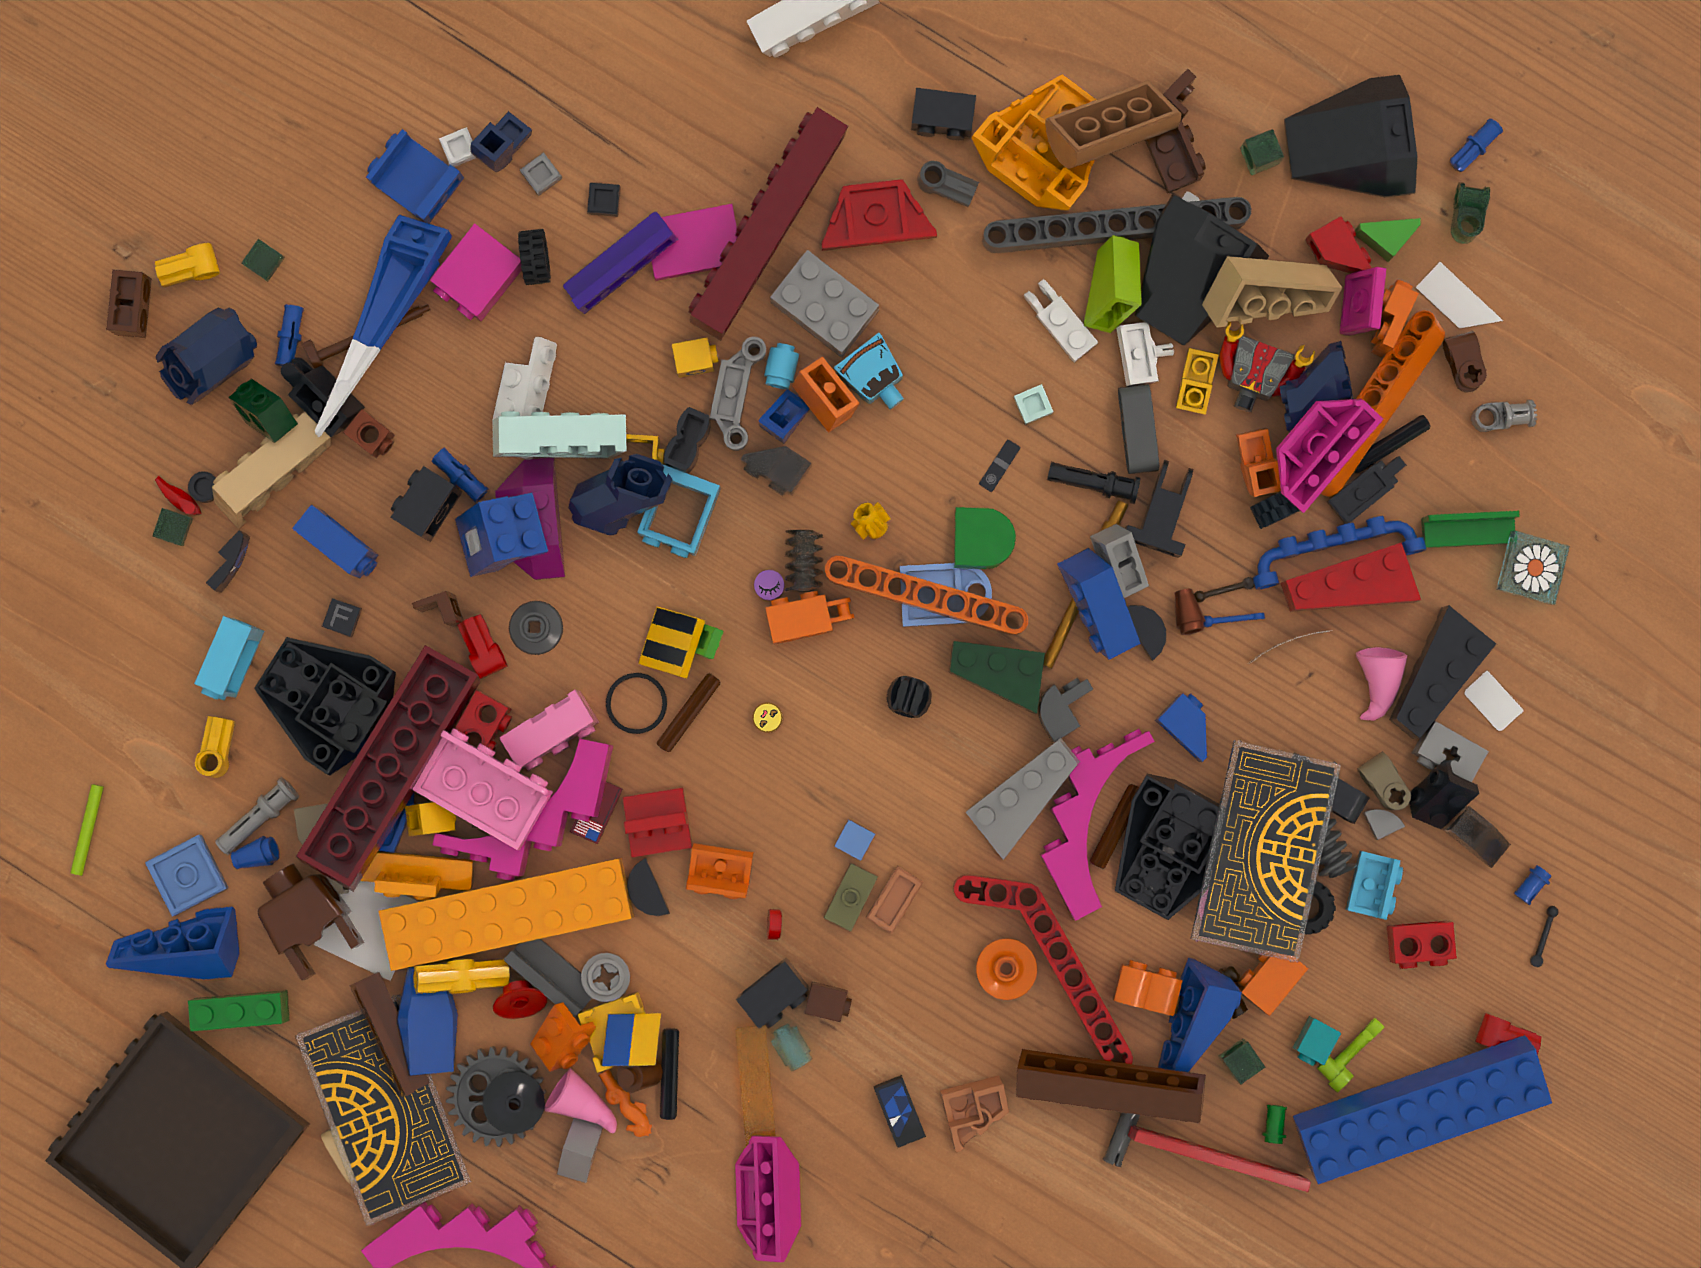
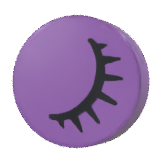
(769, 585)

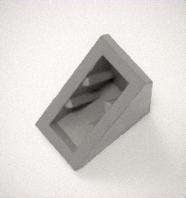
(579, 1150)

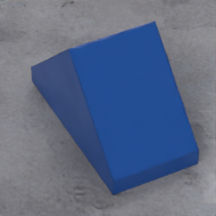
(784, 416)

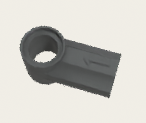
(951, 184)

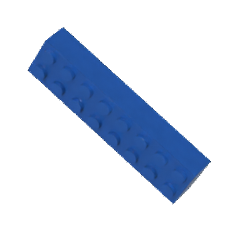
(1422, 1109)

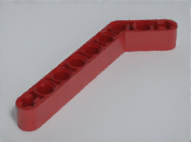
(1059, 965)

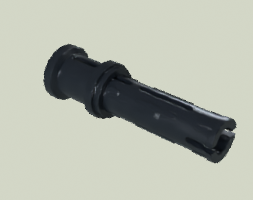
(1108, 484)

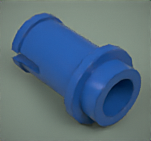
(1533, 884)

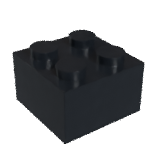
(425, 503)
(773, 993)

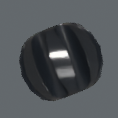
(909, 697)

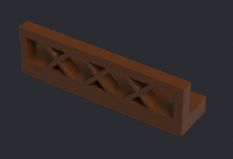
(382, 1021)

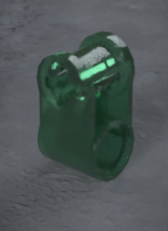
(1469, 206)

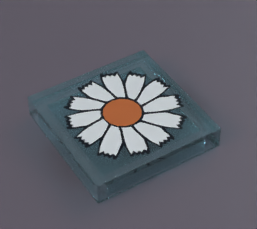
(1533, 567)

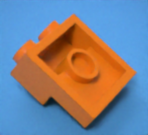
(1395, 311)

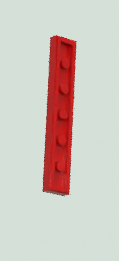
(1219, 1158)

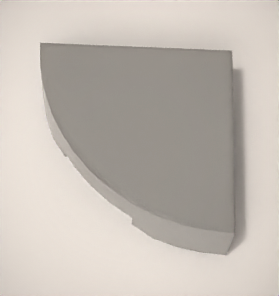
(1382, 822)

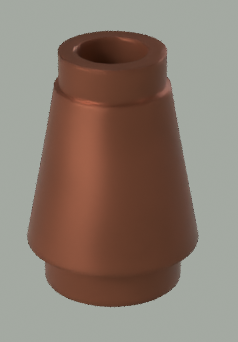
(1188, 613)

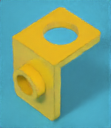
(657, 454)

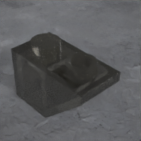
(779, 466)
(1477, 836)

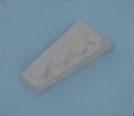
(1017, 802)

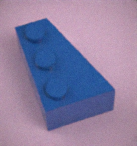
(1099, 603)

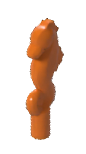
(634, 1112)

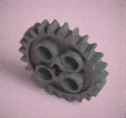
(490, 1067)

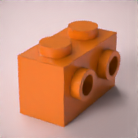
(825, 394)
(1270, 982)

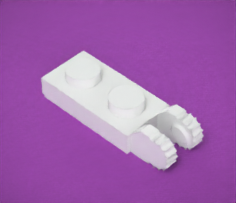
(1062, 323)

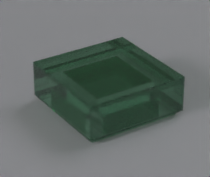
(263, 260)
(172, 527)

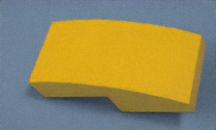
(1197, 380)

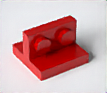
(657, 822)

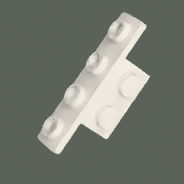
(526, 386)

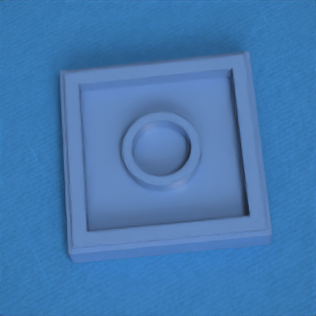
(186, 875)

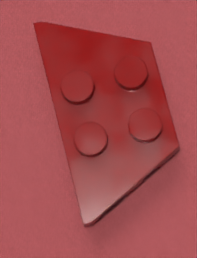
(875, 216)

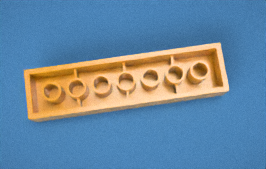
(506, 914)

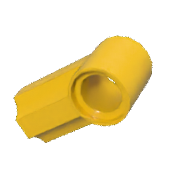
(196, 264)
(215, 742)

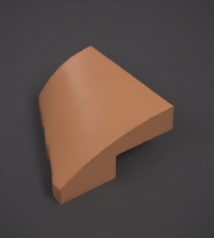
(973, 1108)

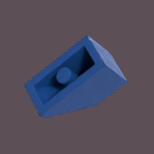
(1186, 724)

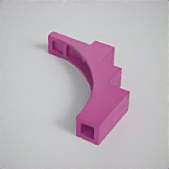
(579, 793)
(1068, 860)
(424, 1232)

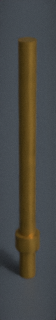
(1072, 610)

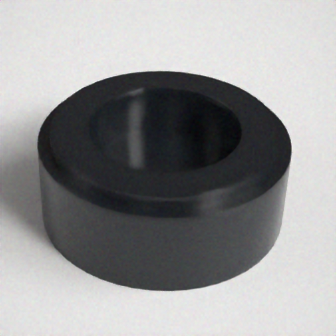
(201, 486)

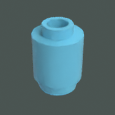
(781, 366)

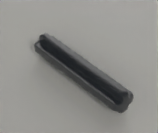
(1393, 442)
(669, 1078)

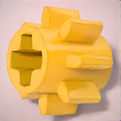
(870, 520)

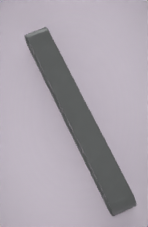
(1099, 220)

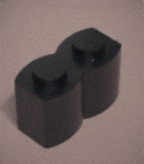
(683, 448)

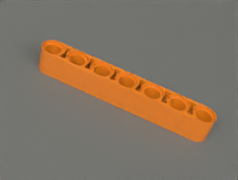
(1389, 392)
(941, 592)

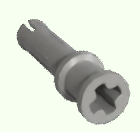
(267, 807)

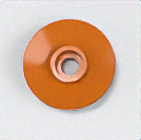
(1008, 985)

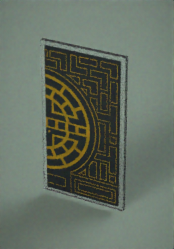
(1265, 851)
(389, 1144)

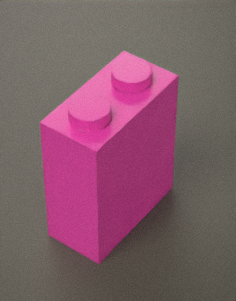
(476, 273)

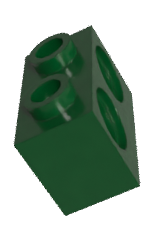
(262, 410)

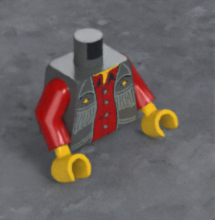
(1257, 368)

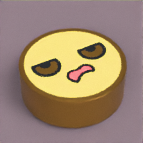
(767, 717)

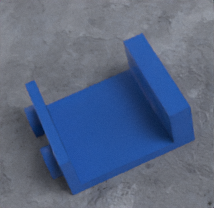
(413, 177)

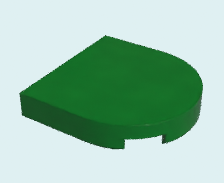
(982, 538)

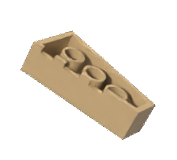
(1269, 289)
(268, 469)

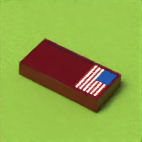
(595, 827)

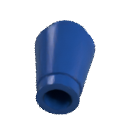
(257, 853)

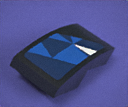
(234, 553)
(899, 1111)

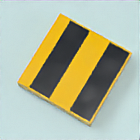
(671, 642)

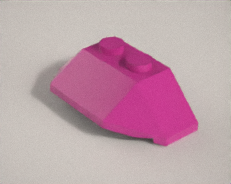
(1321, 447)
(768, 1197)

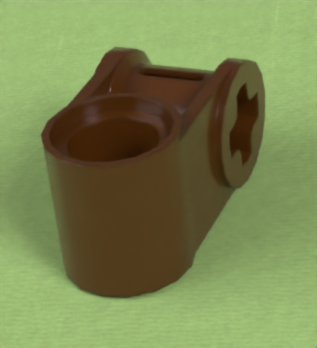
(1463, 356)

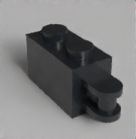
(313, 390)

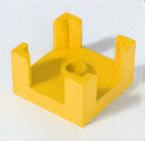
(599, 1016)

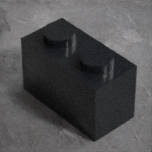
(943, 113)

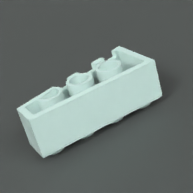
(559, 436)

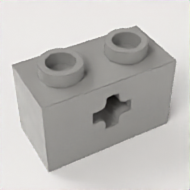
(1438, 738)

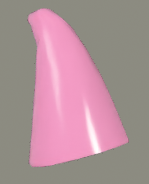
(1384, 675)
(578, 1100)

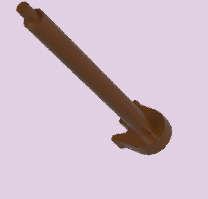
(316, 357)

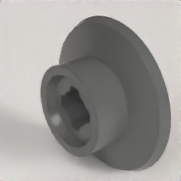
(550, 627)

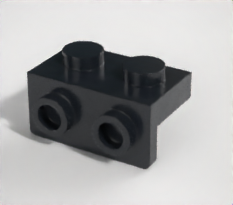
(1441, 796)

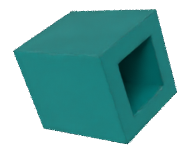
(1316, 1041)

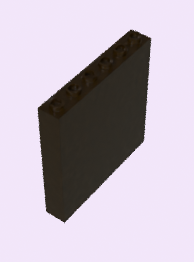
(176, 1141)

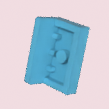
(1374, 885)

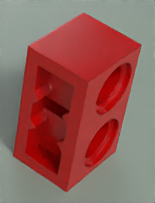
(472, 719)
(1421, 936)

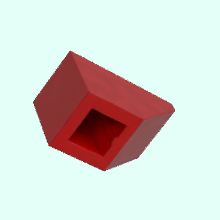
(1337, 248)

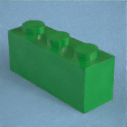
(238, 1010)

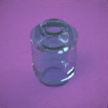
(791, 1046)

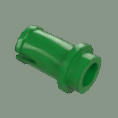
(1275, 1124)

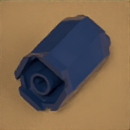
(206, 355)
(1322, 381)
(619, 494)

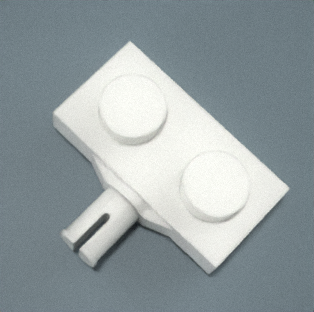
(1140, 353)

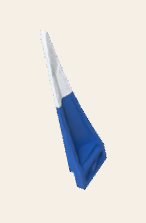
(403, 269)

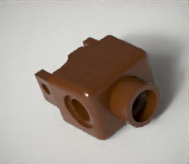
(300, 914)

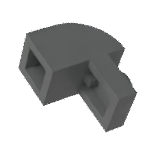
(1054, 709)

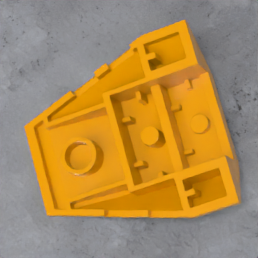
(1019, 152)

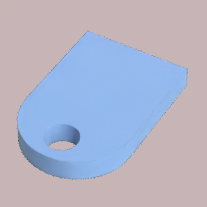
(948, 576)

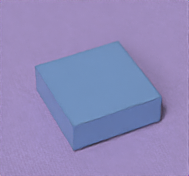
(854, 840)

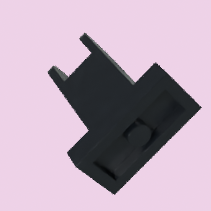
(1162, 517)

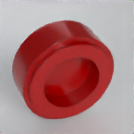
(774, 924)

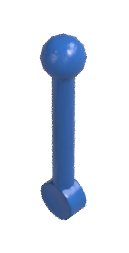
(1210, 621)

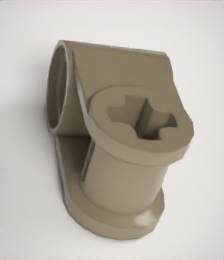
(1383, 776)

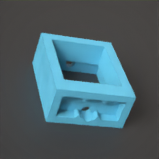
(692, 483)
(228, 658)

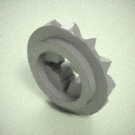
(612, 964)

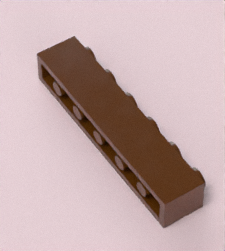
(1110, 1086)

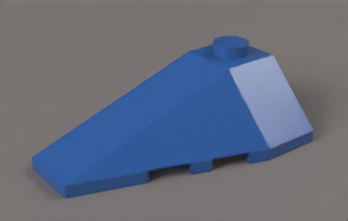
(191, 949)
(1202, 1013)

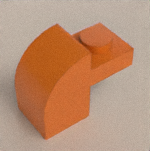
(1258, 464)

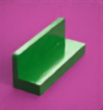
(1468, 529)

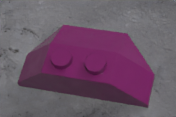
(539, 478)

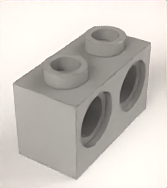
(1119, 550)

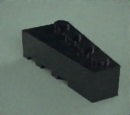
(1446, 663)

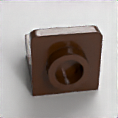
(1181, 89)

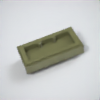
(850, 897)

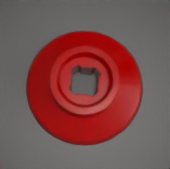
(519, 1000)

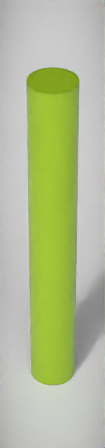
(87, 829)

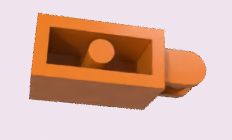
(804, 617)

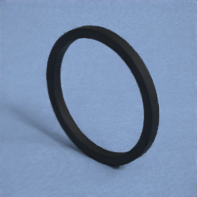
(613, 687)

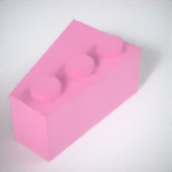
(550, 731)

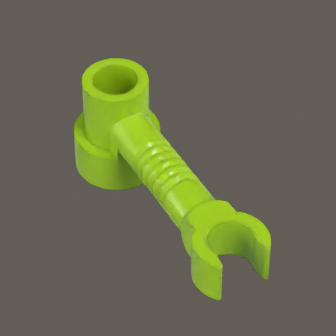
(1335, 1069)

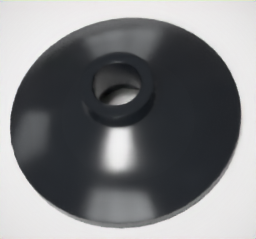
(510, 1086)

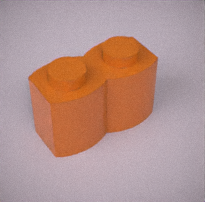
(1148, 988)

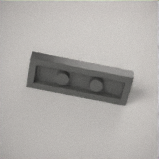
(549, 974)

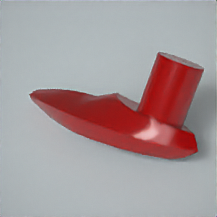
(178, 498)

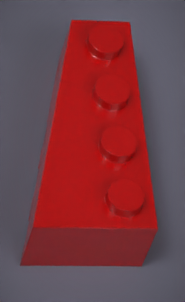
(1362, 581)

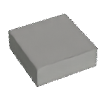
(541, 174)

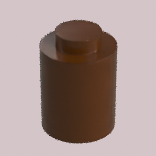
(639, 1077)

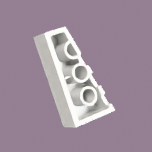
(799, 21)

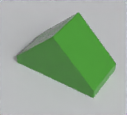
(1387, 236)

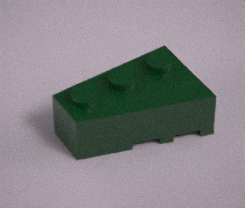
(1001, 671)

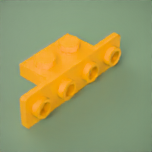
(417, 874)

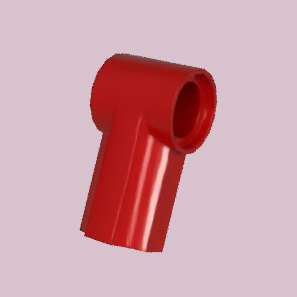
(484, 652)
(1496, 1031)

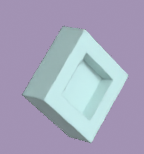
(1033, 404)

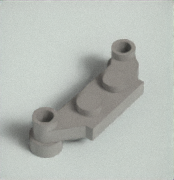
(732, 390)

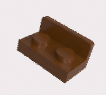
(1176, 158)

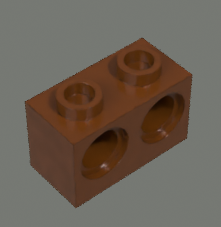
(129, 303)

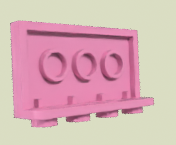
(483, 789)

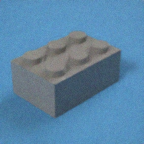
(824, 303)

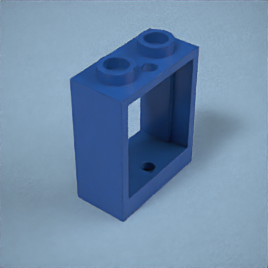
(336, 542)

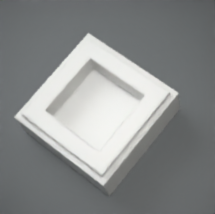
(457, 147)

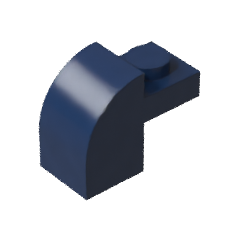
(499, 142)

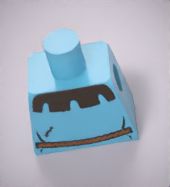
(872, 372)

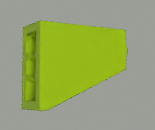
(1114, 284)

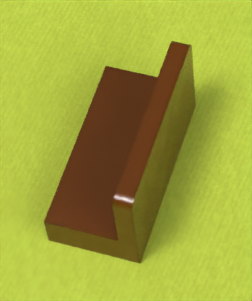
(447, 604)

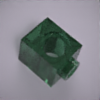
(1262, 152)
(1241, 1061)

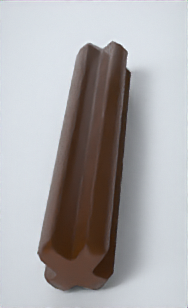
(688, 712)
(1114, 829)

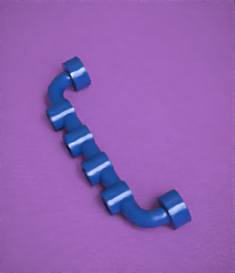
(1319, 541)

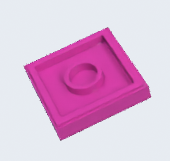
(1363, 301)

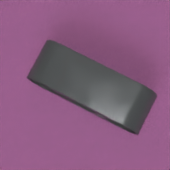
(1138, 429)

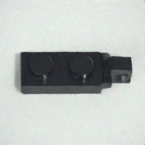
(1366, 489)

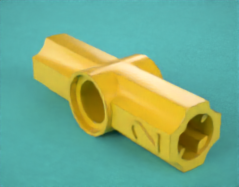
(460, 976)

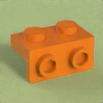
(719, 871)
(561, 1038)

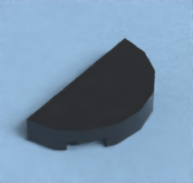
(1149, 629)
(645, 891)

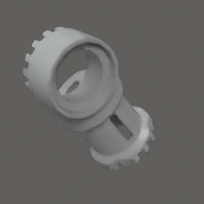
(1505, 415)

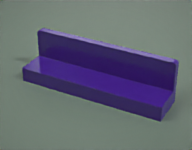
(619, 262)

